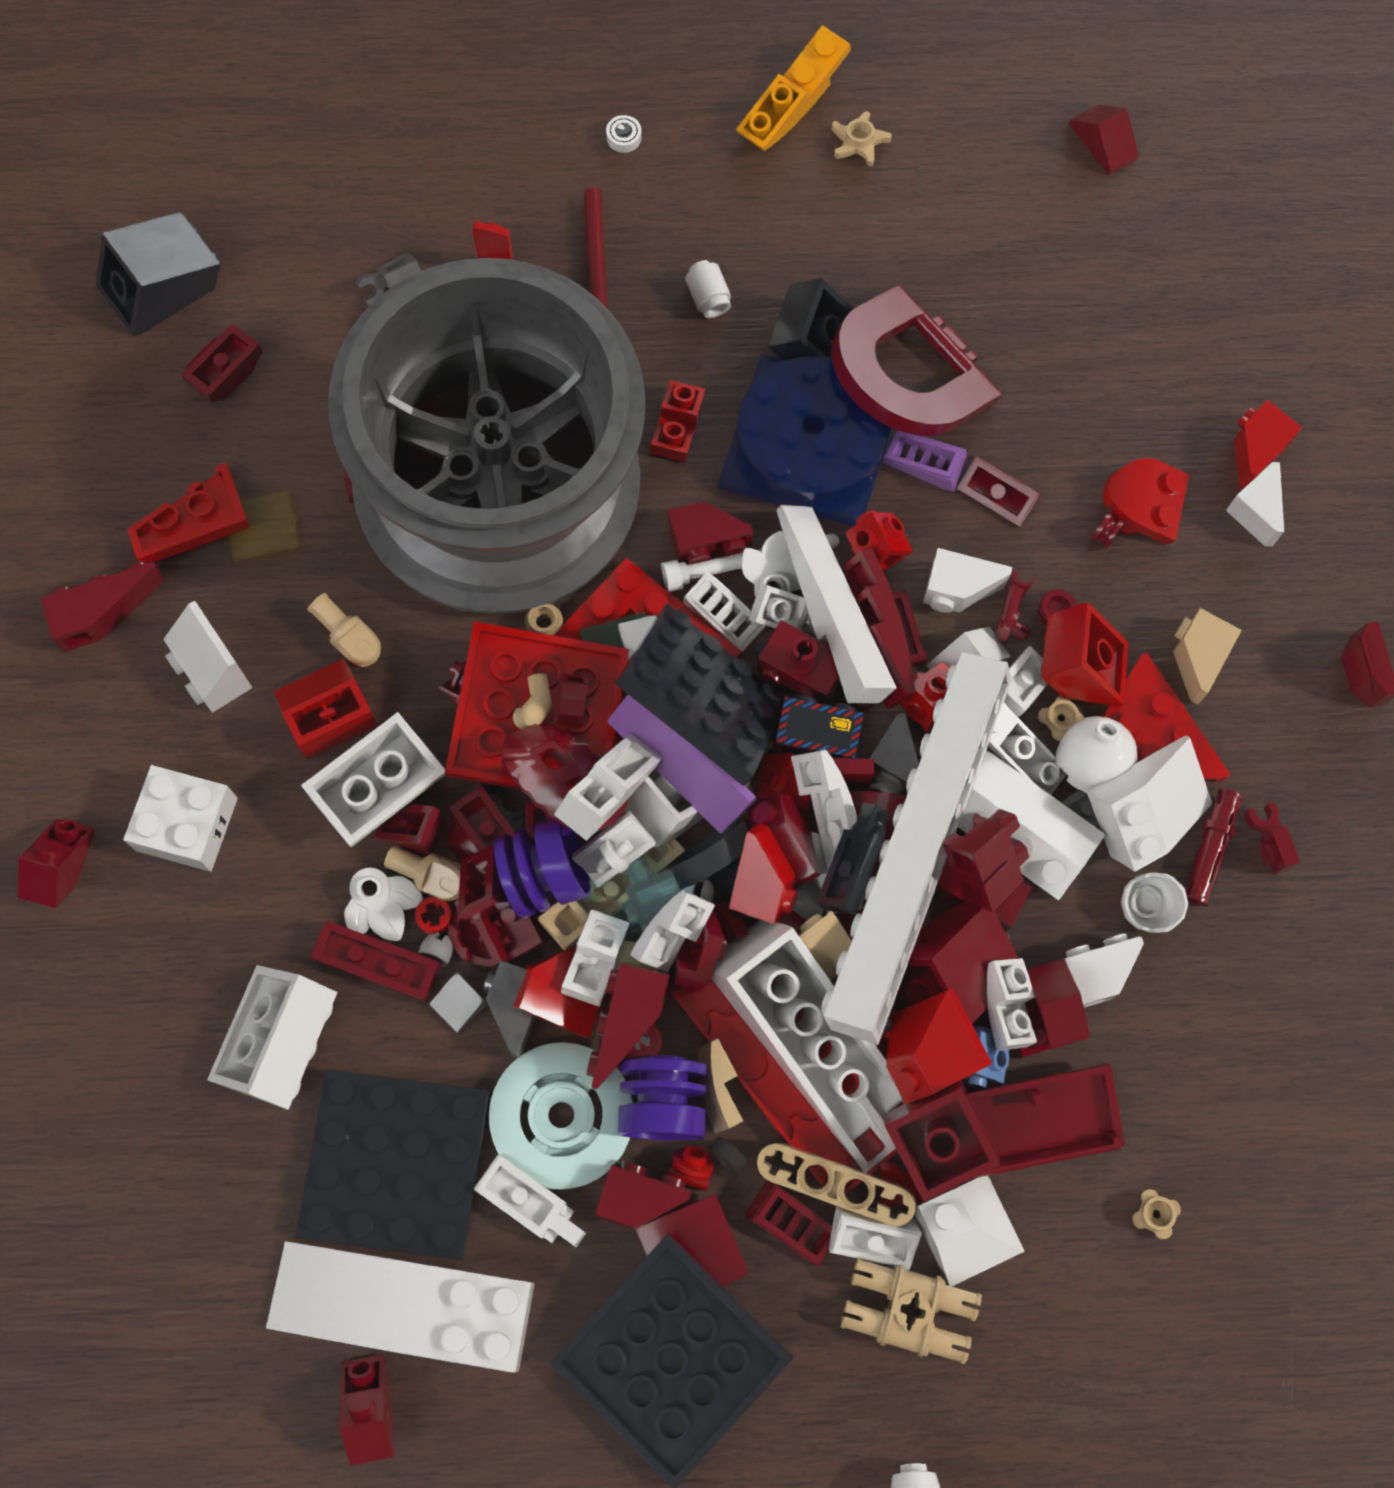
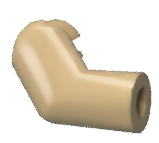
(538, 705)

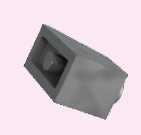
(502, 991)

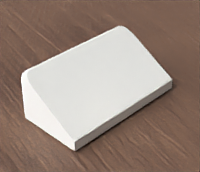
(874, 1240)

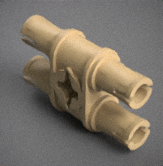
(929, 1295)

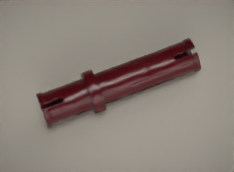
(1217, 833)

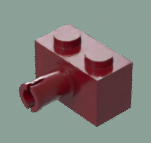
(798, 663)

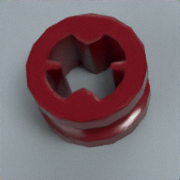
(1107, 530)

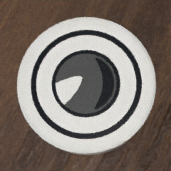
(623, 134)

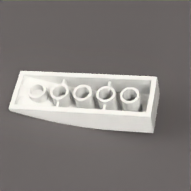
(401, 1306)

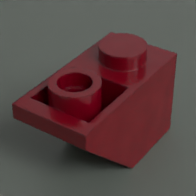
(706, 532)
(54, 862)
(637, 1199)
(366, 1410)

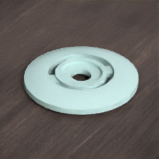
(556, 1155)

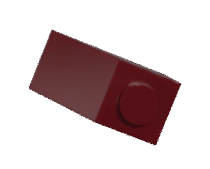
(792, 832)

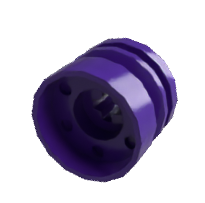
(537, 868)
(662, 1099)

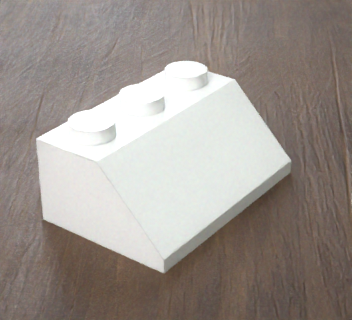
(374, 779)
(273, 1036)

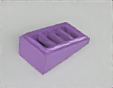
(934, 475)

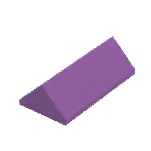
(688, 770)

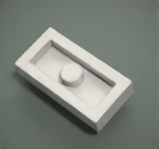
(1025, 681)

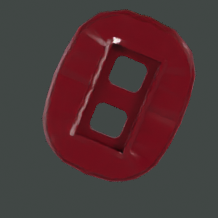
(547, 786)

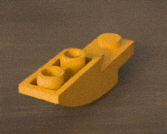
(796, 92)

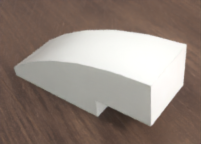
(607, 786)

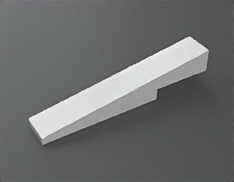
(834, 609)

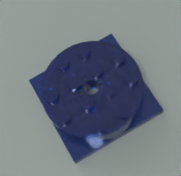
(788, 466)

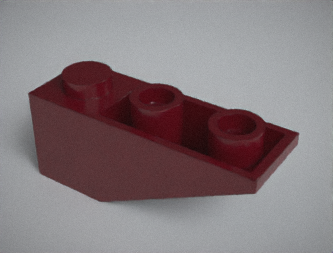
(94, 609)
(633, 1009)

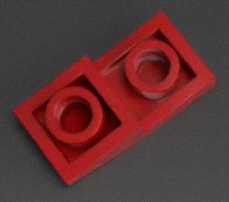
(677, 421)

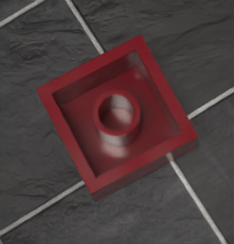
(941, 1140)

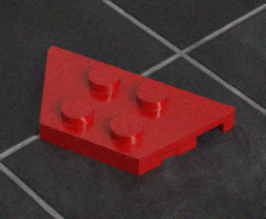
(1159, 718)

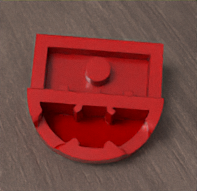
(1147, 498)

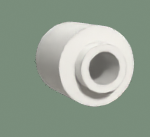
(708, 289)

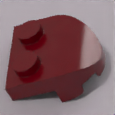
(496, 937)
(697, 959)

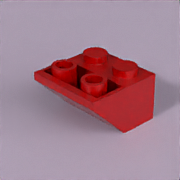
(325, 708)

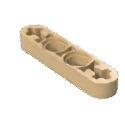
(835, 1188)

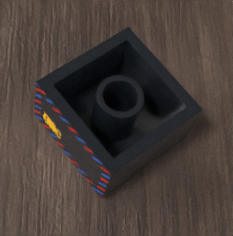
(818, 727)

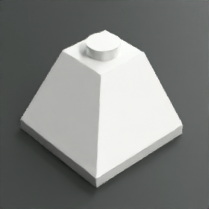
(968, 1230)

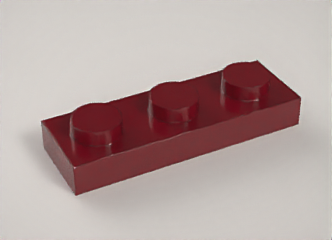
(375, 961)

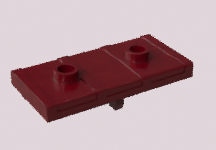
(1051, 1117)

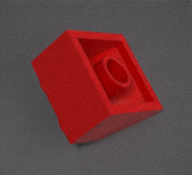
(1085, 656)

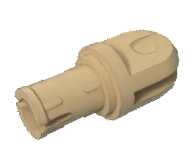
(347, 634)
(430, 873)

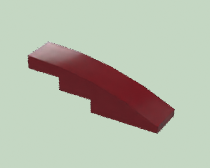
(883, 620)

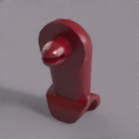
(1008, 622)

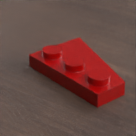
(199, 517)

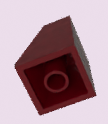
(956, 954)

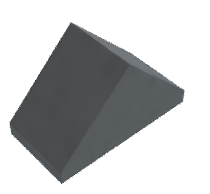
(896, 751)

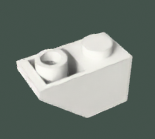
(1103, 971)

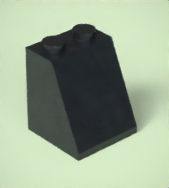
(154, 270)

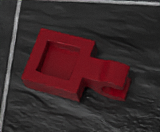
(1275, 844)

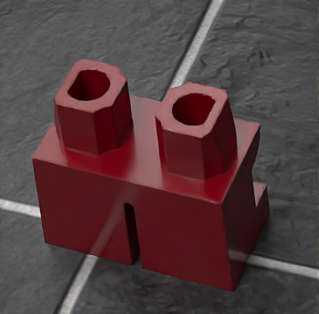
(987, 859)

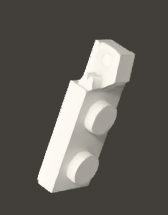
(528, 1202)

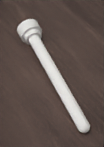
(680, 574)

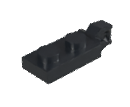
(854, 861)

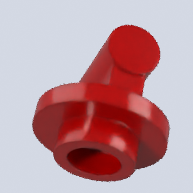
(692, 1166)

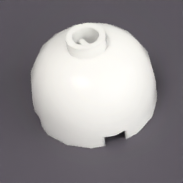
(1095, 752)

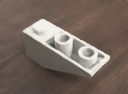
(1024, 751)

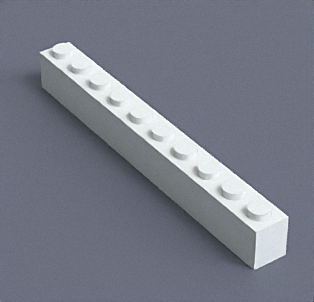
(916, 853)

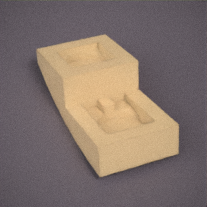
(717, 1100)

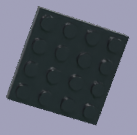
(703, 693)
(394, 1165)
(671, 1360)

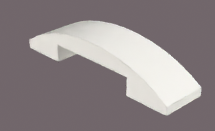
(830, 797)

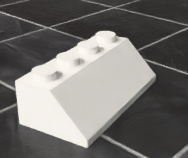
(1053, 833)

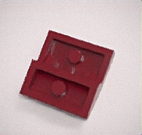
(704, 1234)

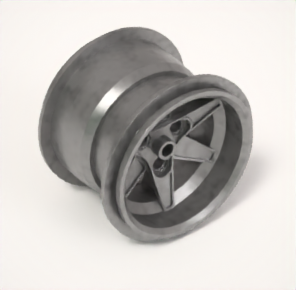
(473, 328)

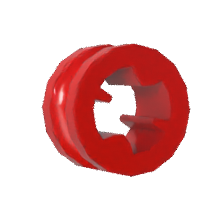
(422, 912)

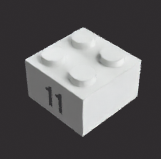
(180, 818)

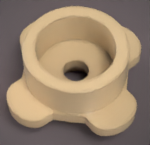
(1063, 707)
(1168, 1214)

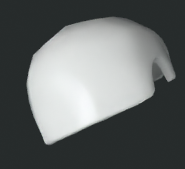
(1154, 902)

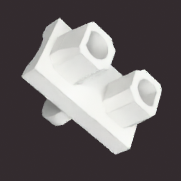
(614, 849)

